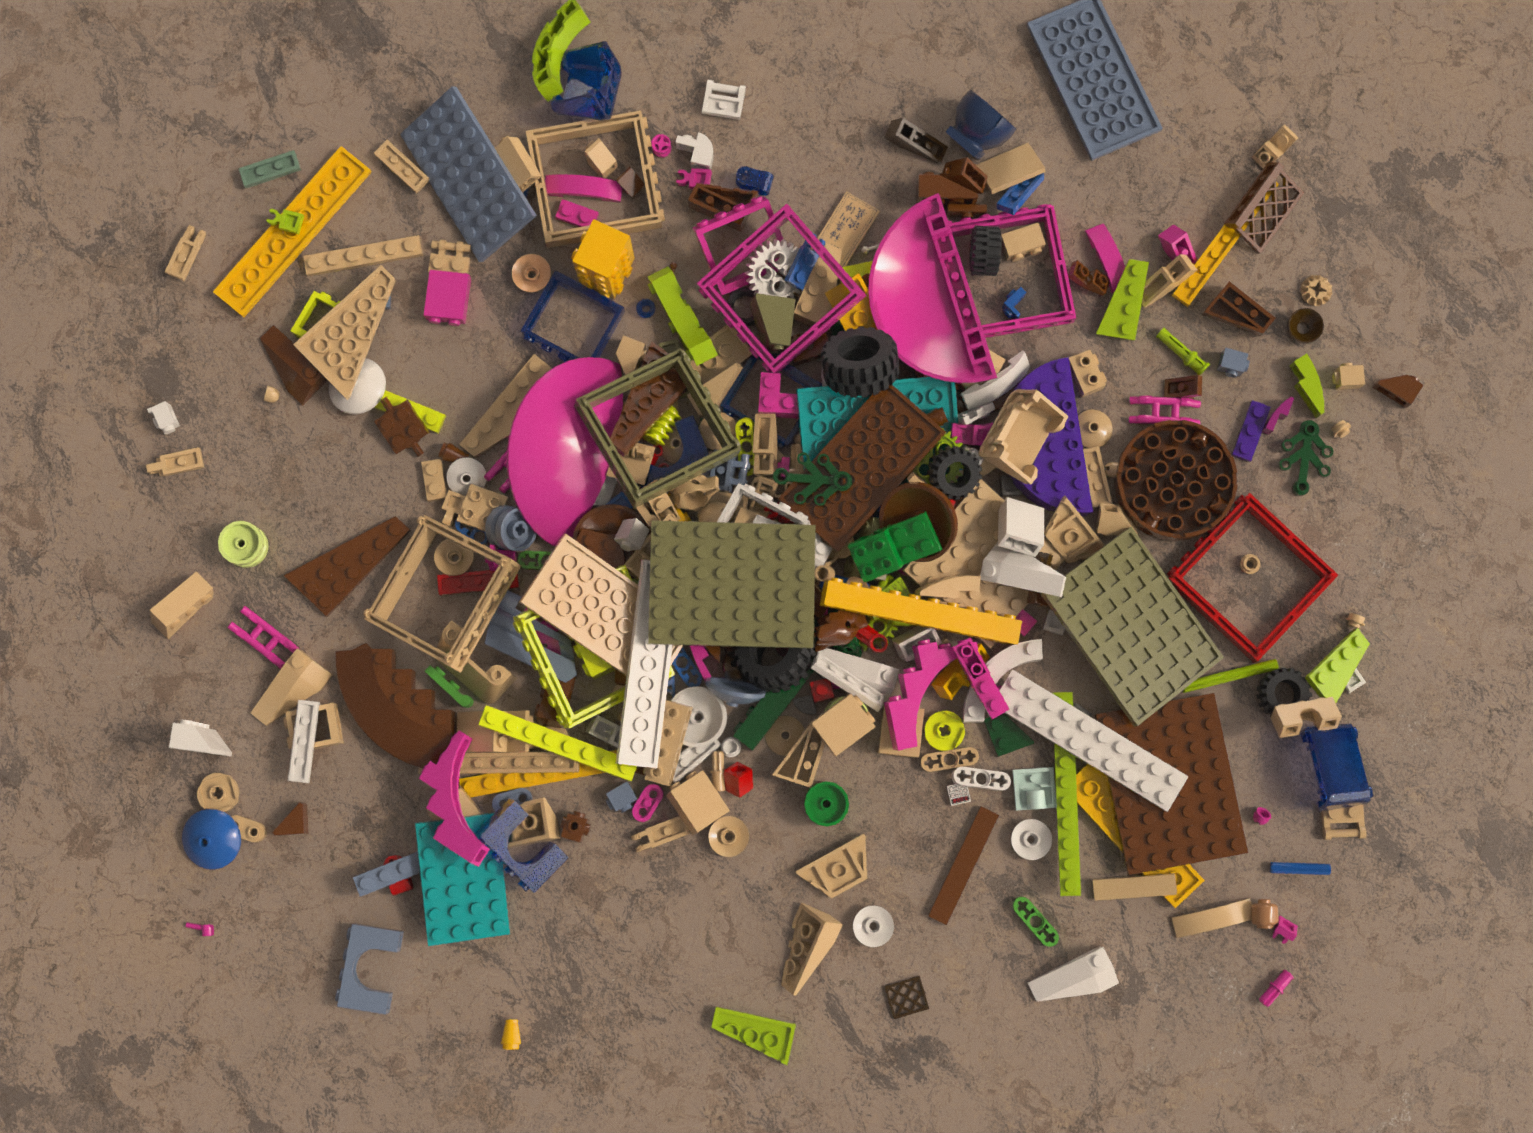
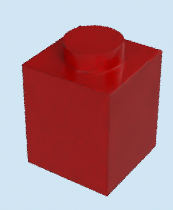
(821, 690)

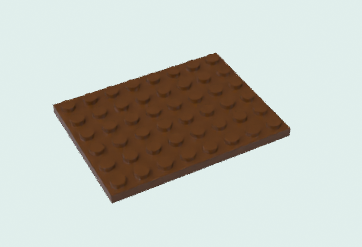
(1205, 815)

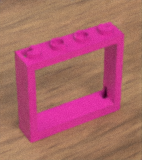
(723, 218)

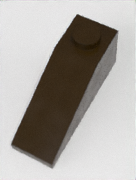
(915, 140)

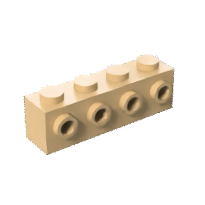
(672, 737)

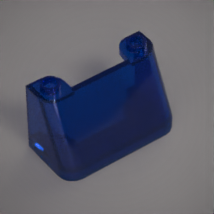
(590, 84)
(1337, 767)

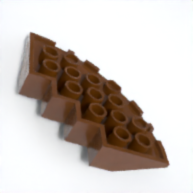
(391, 708)

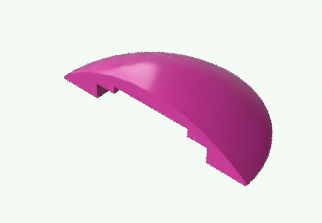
(925, 298)
(551, 454)

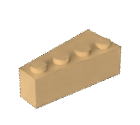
(812, 301)

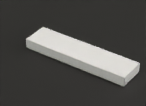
(847, 681)
(303, 741)

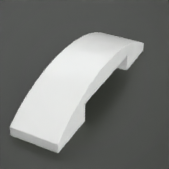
(995, 388)

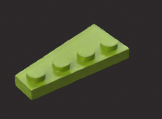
(1336, 669)
(758, 1032)

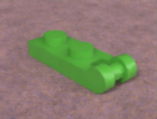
(451, 687)

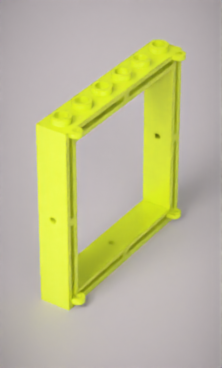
(549, 680)

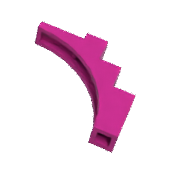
(903, 711)
(445, 803)

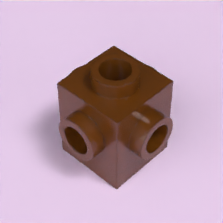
(567, 825)

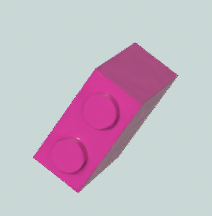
(447, 297)

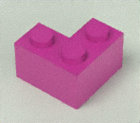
(774, 402)

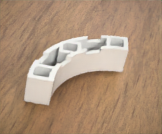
(1001, 663)

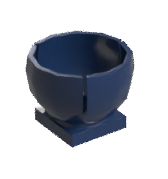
(979, 125)

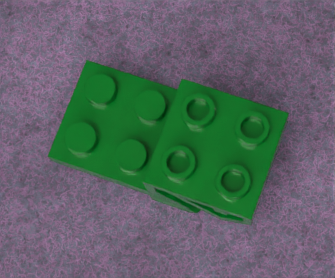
(894, 546)

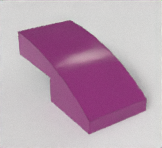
(1280, 412)

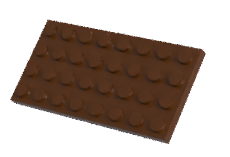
(879, 452)

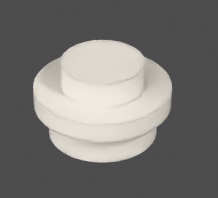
(731, 747)

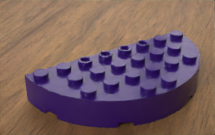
(1061, 457)

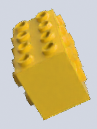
(603, 259)

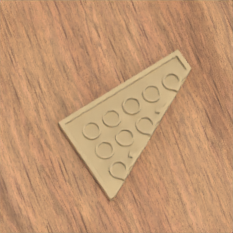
(344, 335)

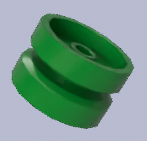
(814, 803)

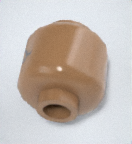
(1264, 914)

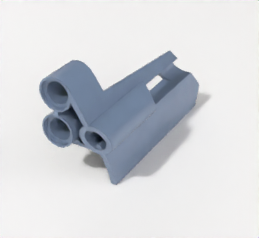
(504, 638)

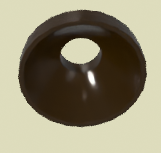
(1311, 319)

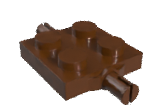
(402, 426)

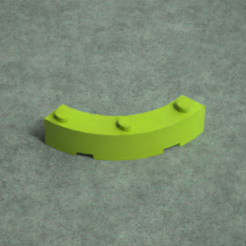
(551, 47)
(681, 316)

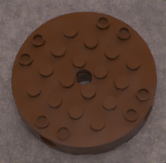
(1205, 475)

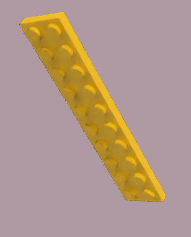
(279, 248)

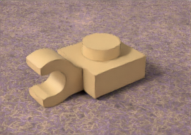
(452, 506)

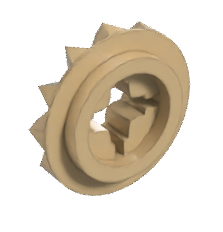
(1309, 294)

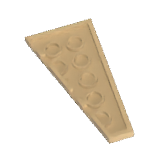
(497, 420)

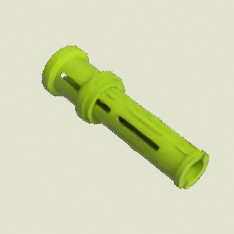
(1189, 357)

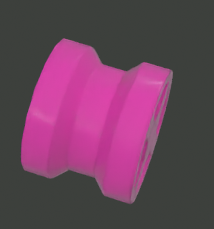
(660, 141)

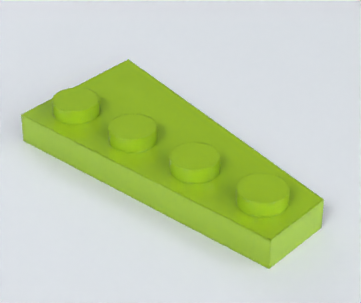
(1125, 305)

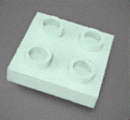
(1034, 788)

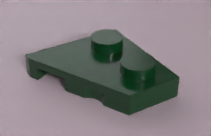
(1006, 735)

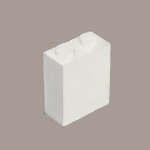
(1021, 527)

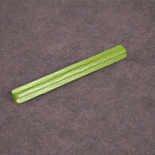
(1232, 675)

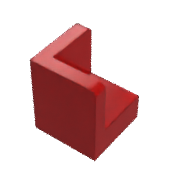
(738, 779)

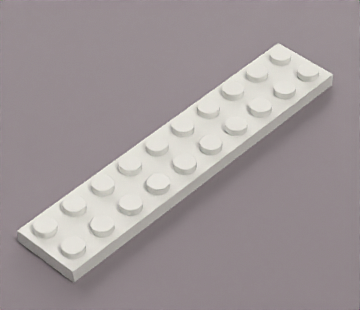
(644, 687)
(1092, 741)

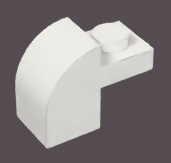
(700, 147)

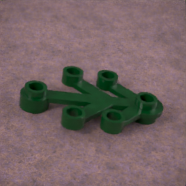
(1306, 454)
(816, 479)

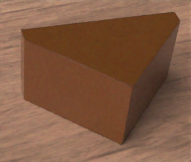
(295, 822)

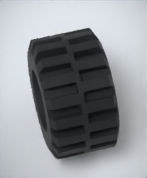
(985, 250)
(969, 478)
(1289, 676)

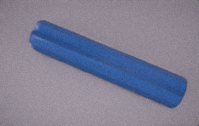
(1300, 868)

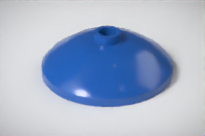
(221, 834)

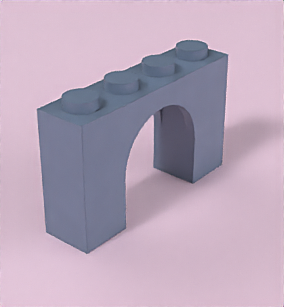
(352, 992)

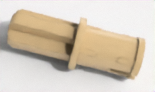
(718, 770)

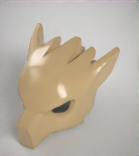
(691, 493)

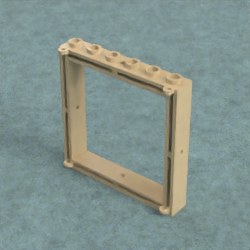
(587, 128)
(403, 572)

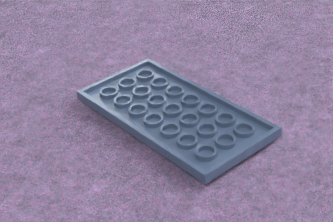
(1094, 77)
(468, 174)

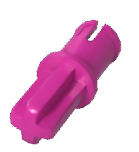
(1276, 988)

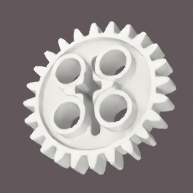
(765, 284)

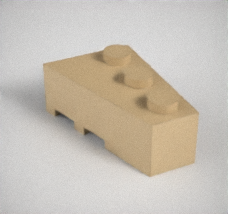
(181, 605)
(802, 759)

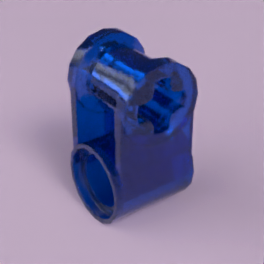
(756, 180)

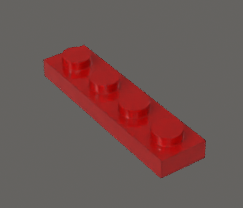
(468, 582)

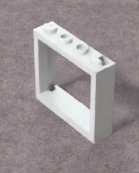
(764, 500)

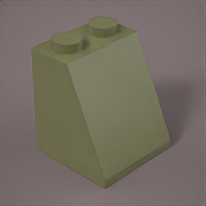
(773, 321)

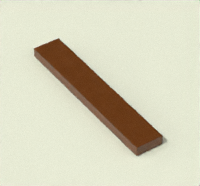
(963, 865)

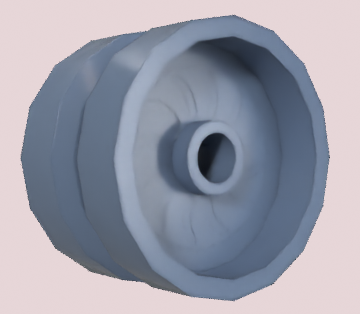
(508, 529)

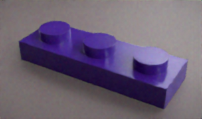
(1250, 431)

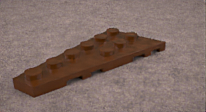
(646, 404)
(338, 572)

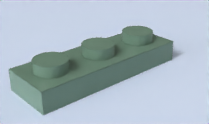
(269, 169)

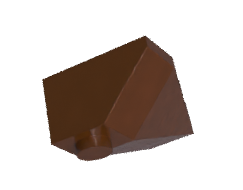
(295, 371)

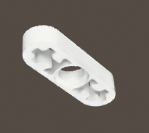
(994, 785)

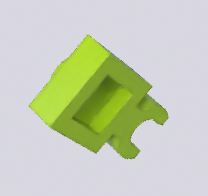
(288, 221)

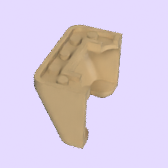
(1020, 433)
(487, 685)

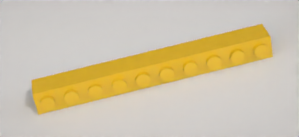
(920, 612)

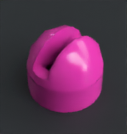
(1261, 816)

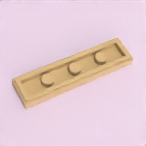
(1134, 886)

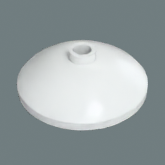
(366, 392)
(713, 716)

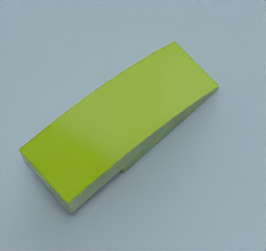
(1309, 384)

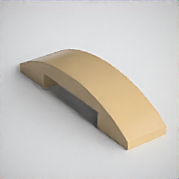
(1212, 918)

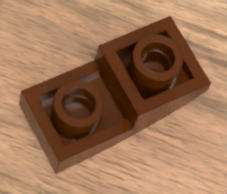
(1090, 280)

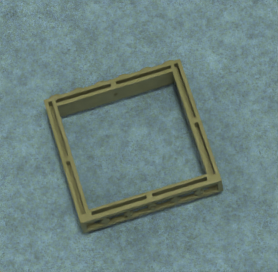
(701, 396)

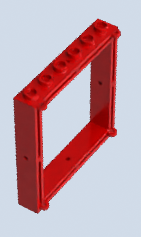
(1289, 539)

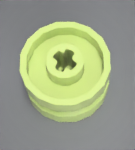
(231, 543)

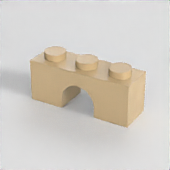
(1321, 712)

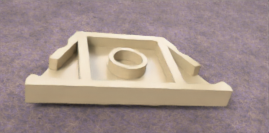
(1071, 533)
(839, 868)

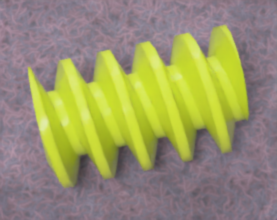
(659, 429)

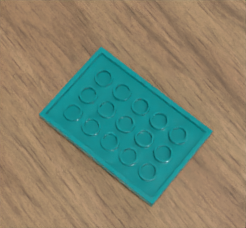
(458, 896)

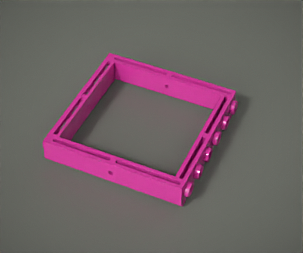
(1024, 216)
(745, 249)

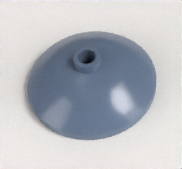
(734, 692)

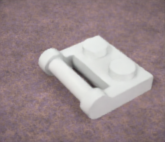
(723, 105)

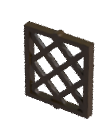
(891, 1002)

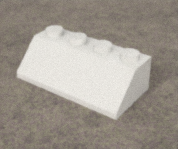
(197, 738)

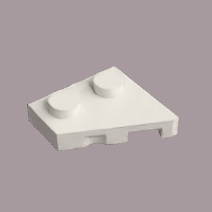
(969, 416)

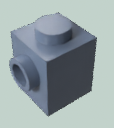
(1233, 362)
(621, 798)

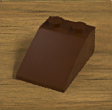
(949, 191)

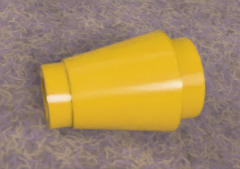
(511, 1035)

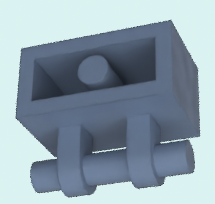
(727, 470)

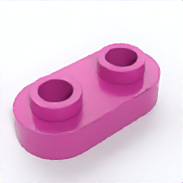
(647, 802)

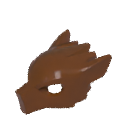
(833, 629)

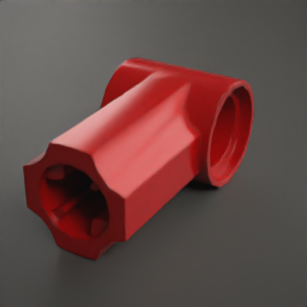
(868, 635)

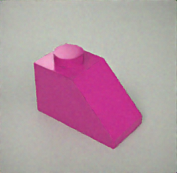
(1176, 242)

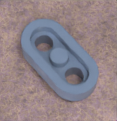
(513, 794)

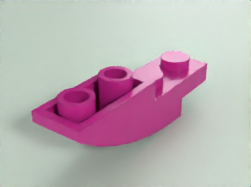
(980, 678)

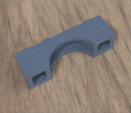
(387, 874)

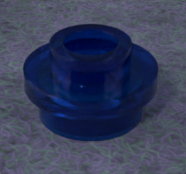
(645, 302)

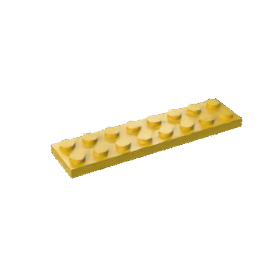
(1096, 801)

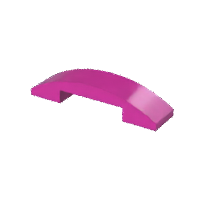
(583, 186)
(1108, 254)

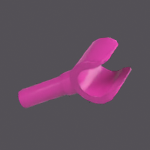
(207, 930)

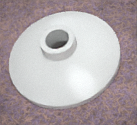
(463, 467)
(1041, 843)
(884, 928)

